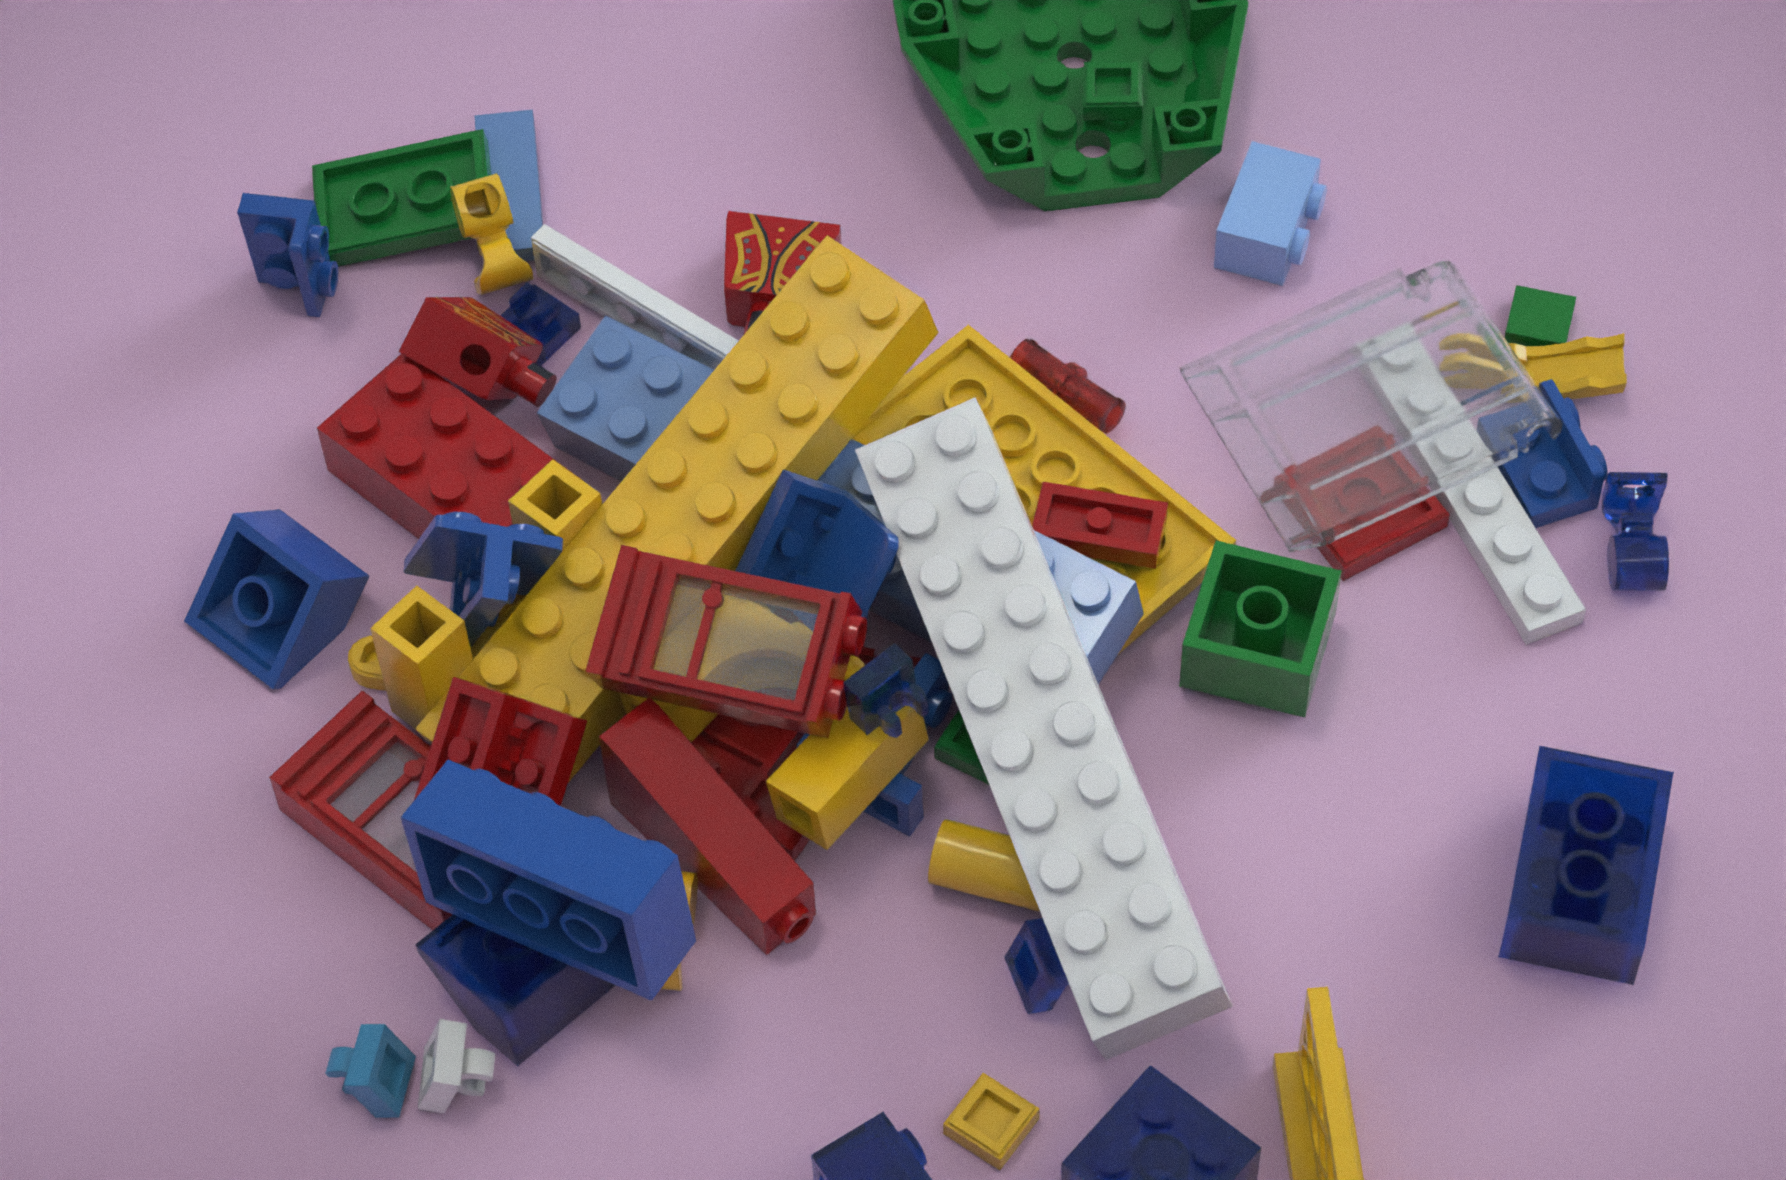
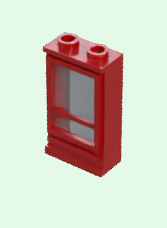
(726, 642)
(350, 795)

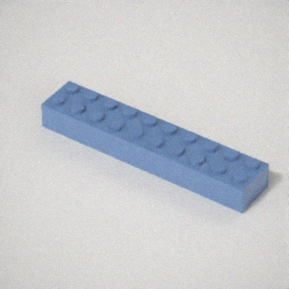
(632, 387)

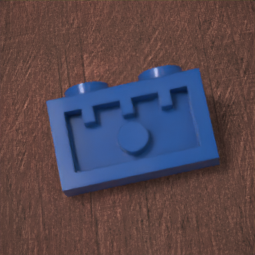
(289, 247)
(1560, 474)

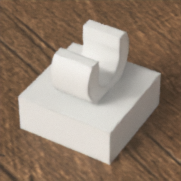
(451, 1068)

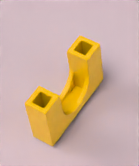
(426, 643)
(824, 779)

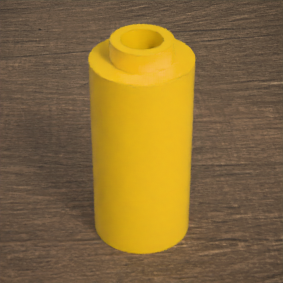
(979, 864)

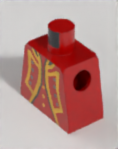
(763, 257)
(477, 350)

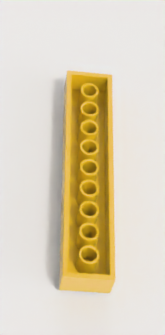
(773, 404)

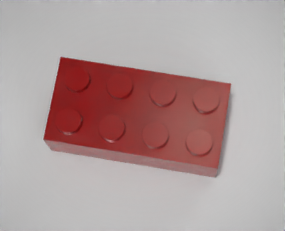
(426, 449)

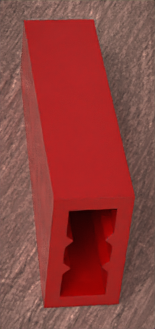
(683, 803)

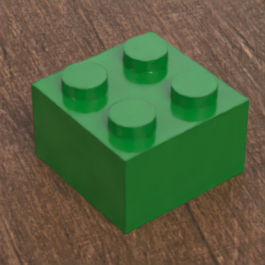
(1259, 628)

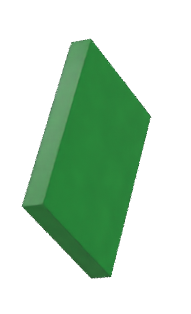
(396, 196)

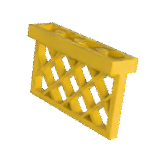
(1317, 1099)

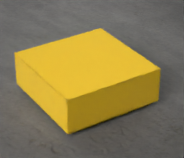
(991, 1121)

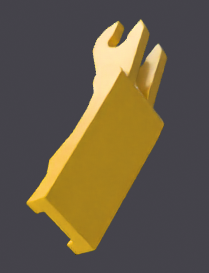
(1579, 366)

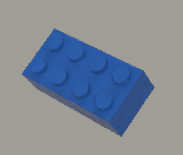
(550, 878)

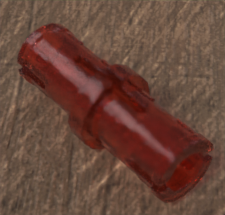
(1071, 385)

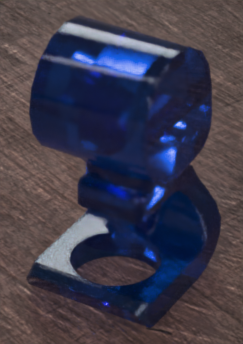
(1635, 554)

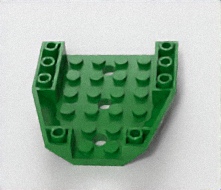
(1021, 109)

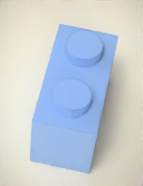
(1268, 214)

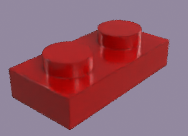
(1102, 523)

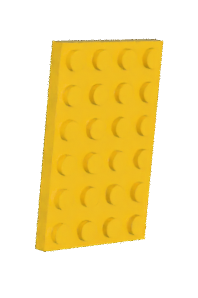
(1052, 444)

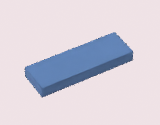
(515, 160)

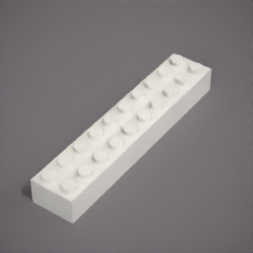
(1043, 732)

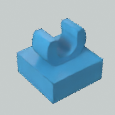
(374, 1070)

